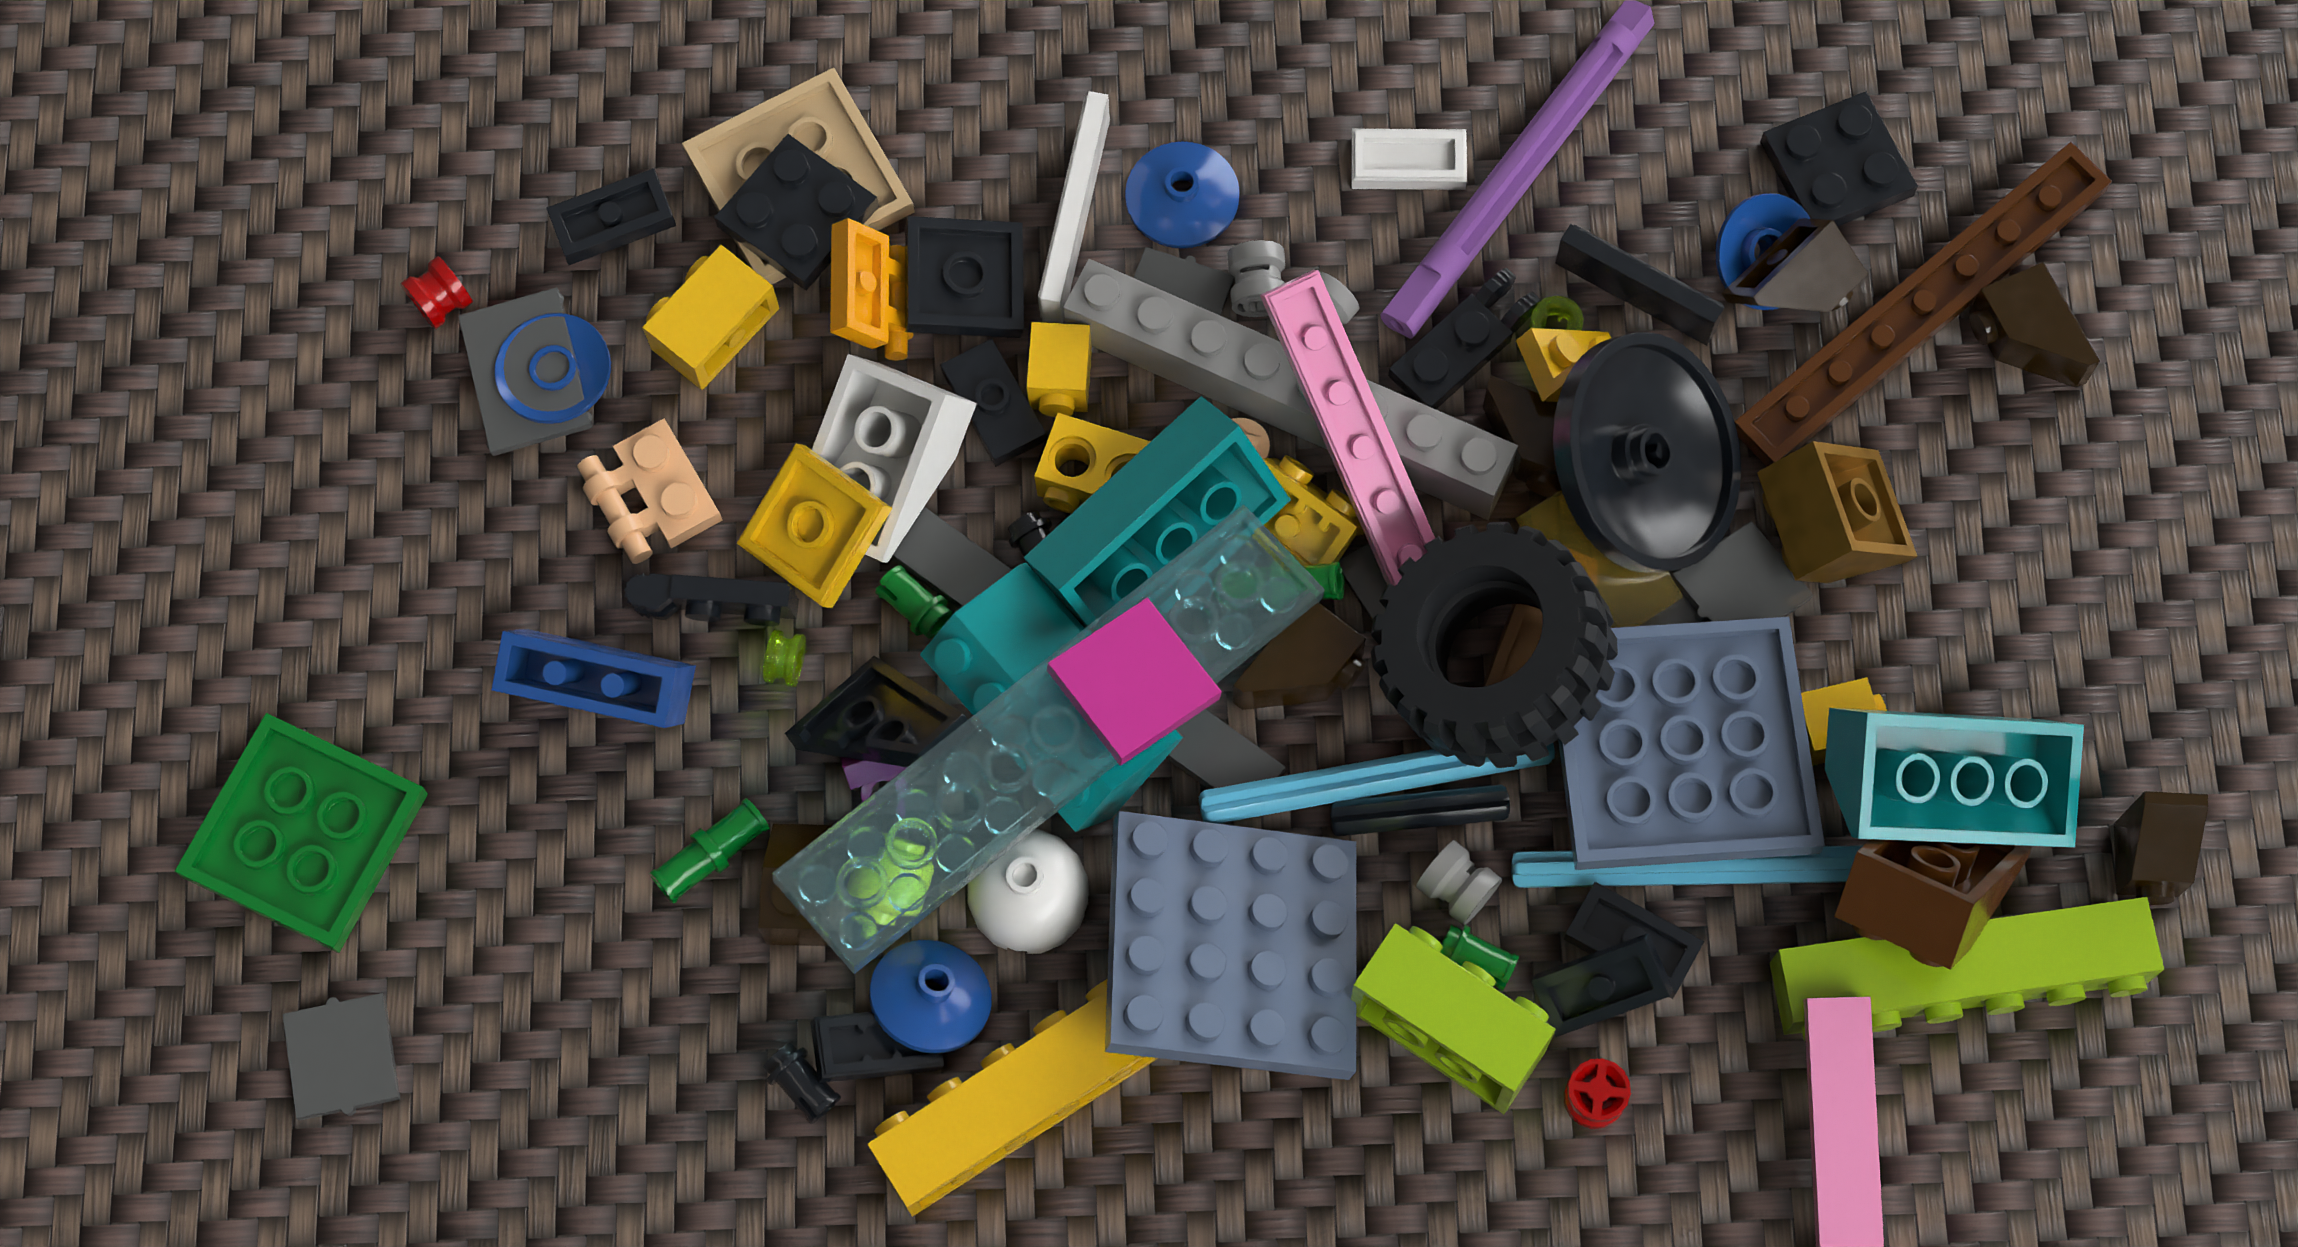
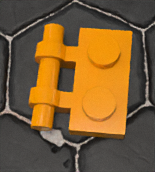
(868, 289)

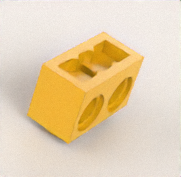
(1095, 445)

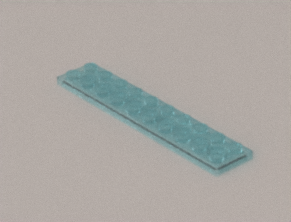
(1027, 753)

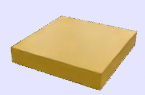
(814, 525)

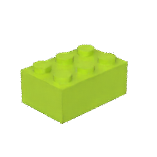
(1452, 1016)

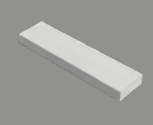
(1074, 207)

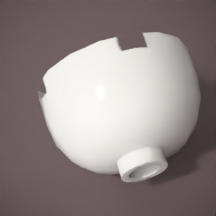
(1031, 895)

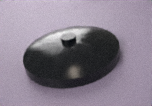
(1647, 453)

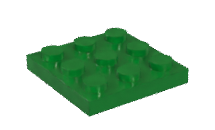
(302, 832)

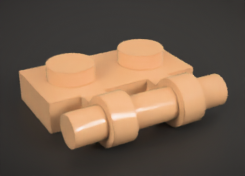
(666, 483)

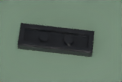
(1639, 284)

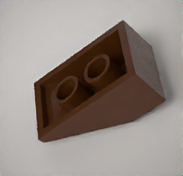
(1928, 894)

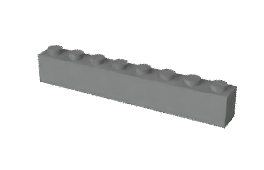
(1256, 378)

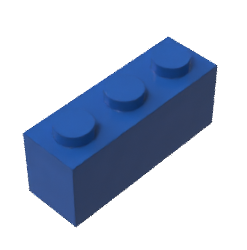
(593, 677)

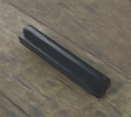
(1419, 810)

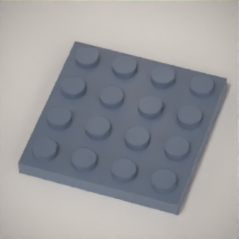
(1694, 750)
(1232, 946)

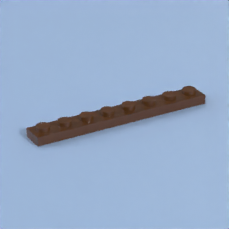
(1921, 305)

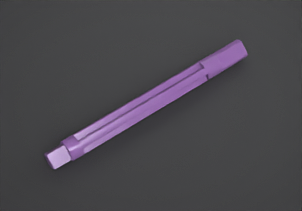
(1517, 169)

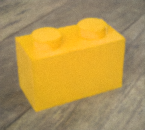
(710, 316)

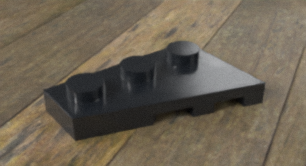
(876, 719)

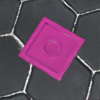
(1133, 681)

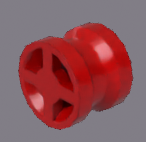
(436, 292)
(1600, 1081)

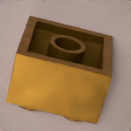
(1835, 512)

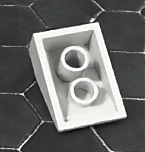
(892, 440)

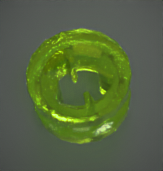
(1559, 306)
(784, 658)

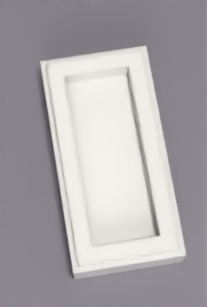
(1409, 159)

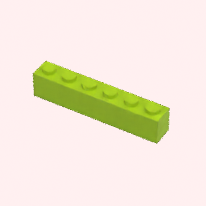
(2012, 961)

